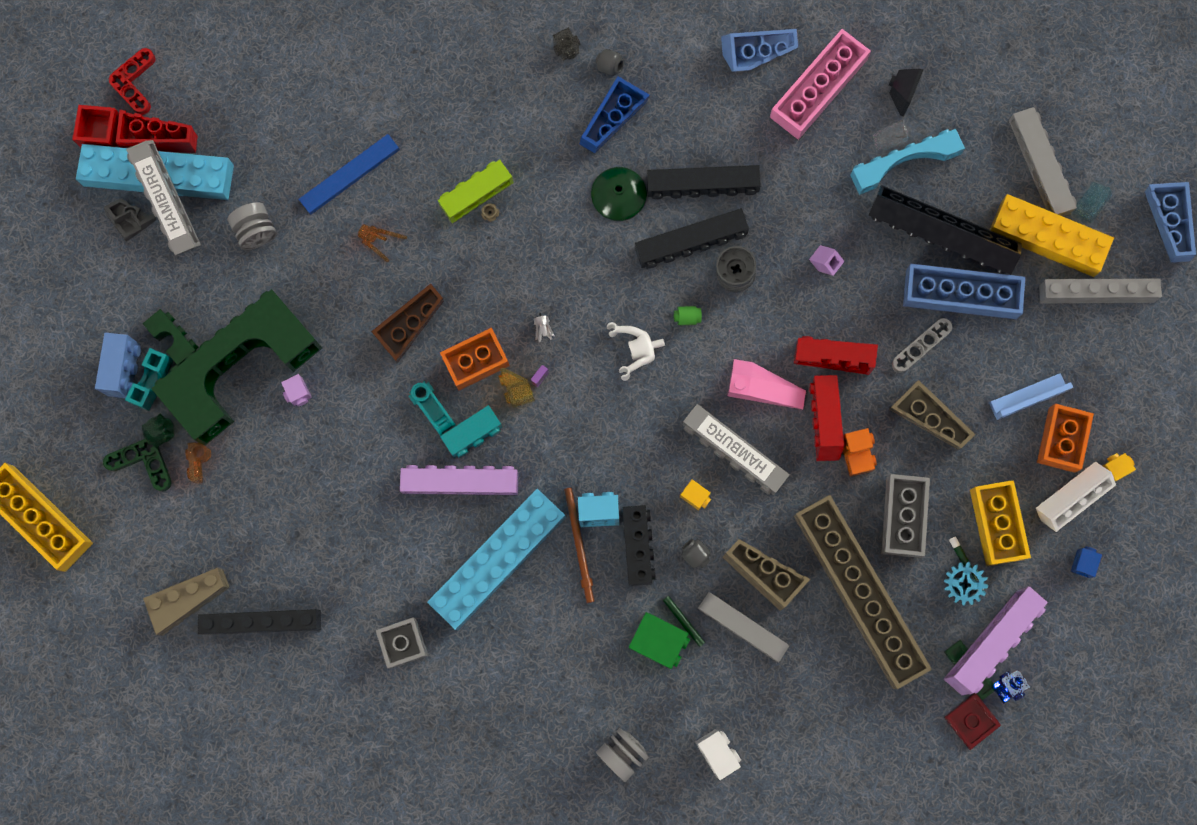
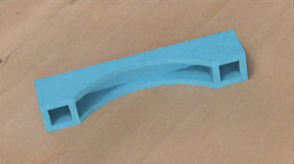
(942, 147)

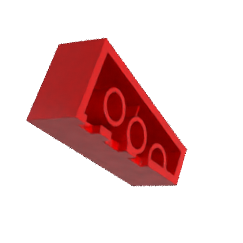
(836, 355)
(827, 418)

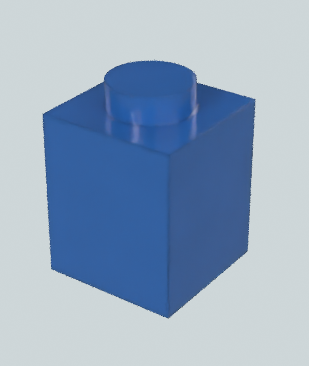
(1086, 562)

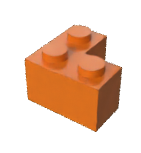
(858, 453)

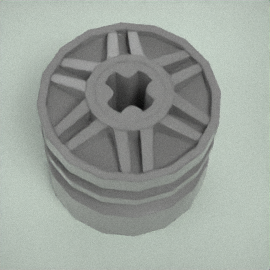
(252, 226)
(622, 754)

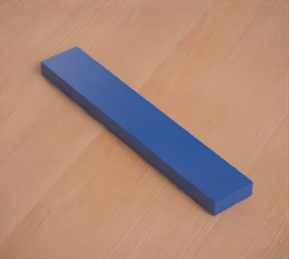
(349, 174)

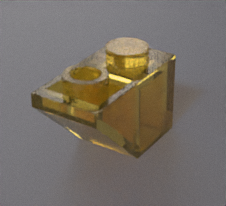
(517, 388)

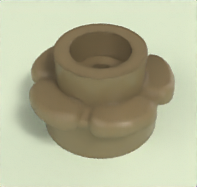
(489, 207)

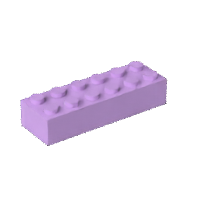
(995, 641)

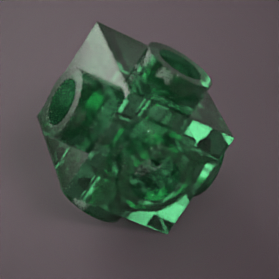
(158, 430)

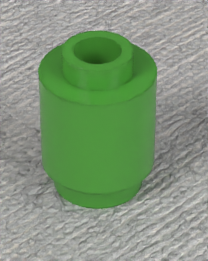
(687, 315)

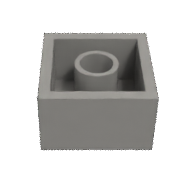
(401, 643)

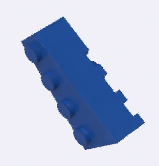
(616, 109)

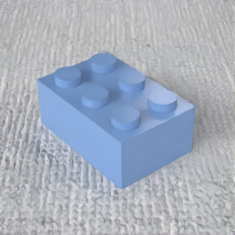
(117, 365)

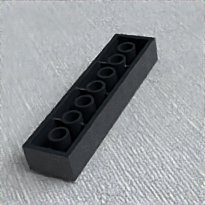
(945, 230)

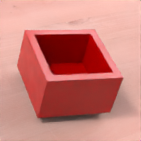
(96, 126)

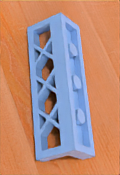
(1029, 396)

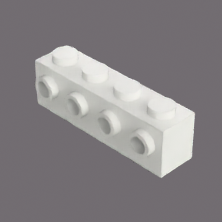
(1075, 496)

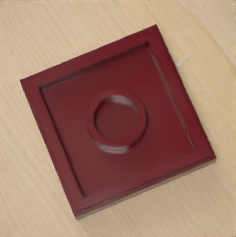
(972, 721)

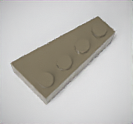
(930, 414)
(767, 575)

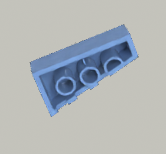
(1173, 216)

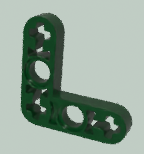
(147, 457)

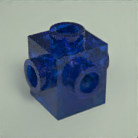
(1011, 686)

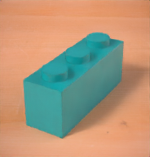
(471, 432)

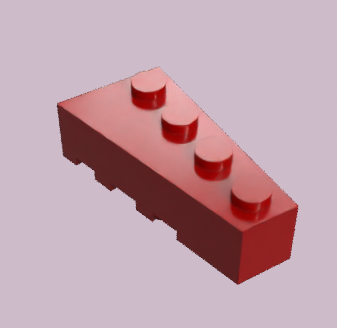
(166, 135)

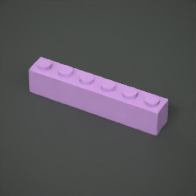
(459, 481)

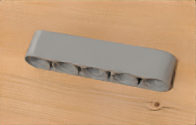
(743, 627)

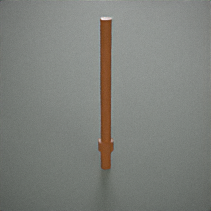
(586, 581)

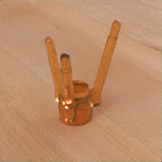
(369, 233)

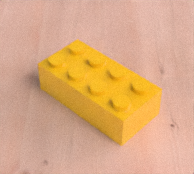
(1000, 523)

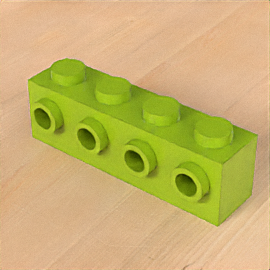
(475, 191)

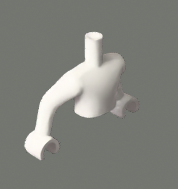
(641, 348)

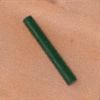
(684, 621)

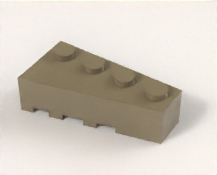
(179, 601)

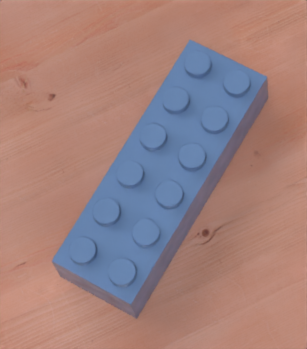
(964, 291)

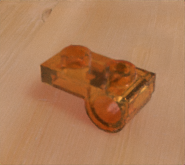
(194, 471)

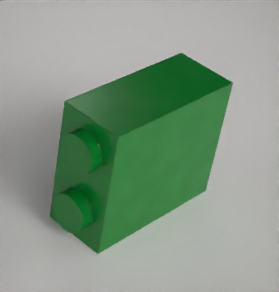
(659, 641)

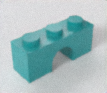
(155, 367)

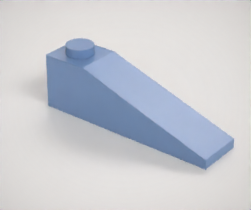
(752, 49)

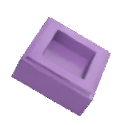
(539, 376)

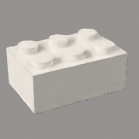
(718, 754)

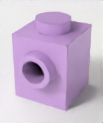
(826, 260)
(296, 391)

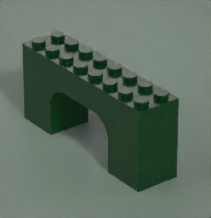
(190, 386)

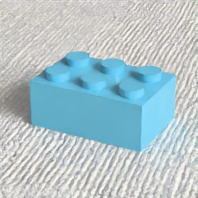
(598, 510)

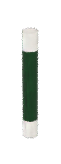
(961, 554)

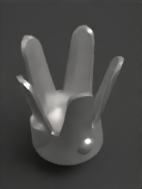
(543, 327)

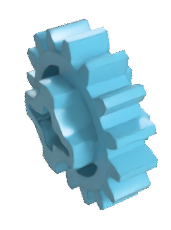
(957, 582)

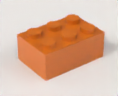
(474, 359)
(1065, 438)

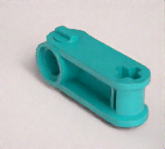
(431, 407)

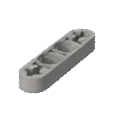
(921, 345)

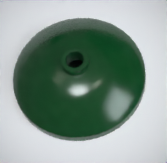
(614, 204)

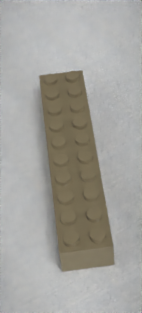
(862, 593)

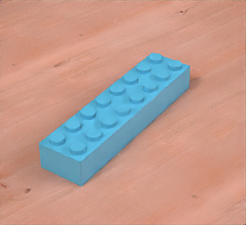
(190, 173)
(496, 559)

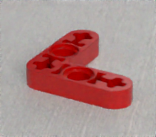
(126, 78)

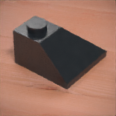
(904, 87)

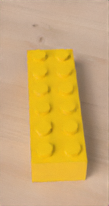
(1052, 235)
(40, 520)

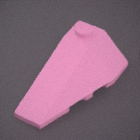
(760, 385)

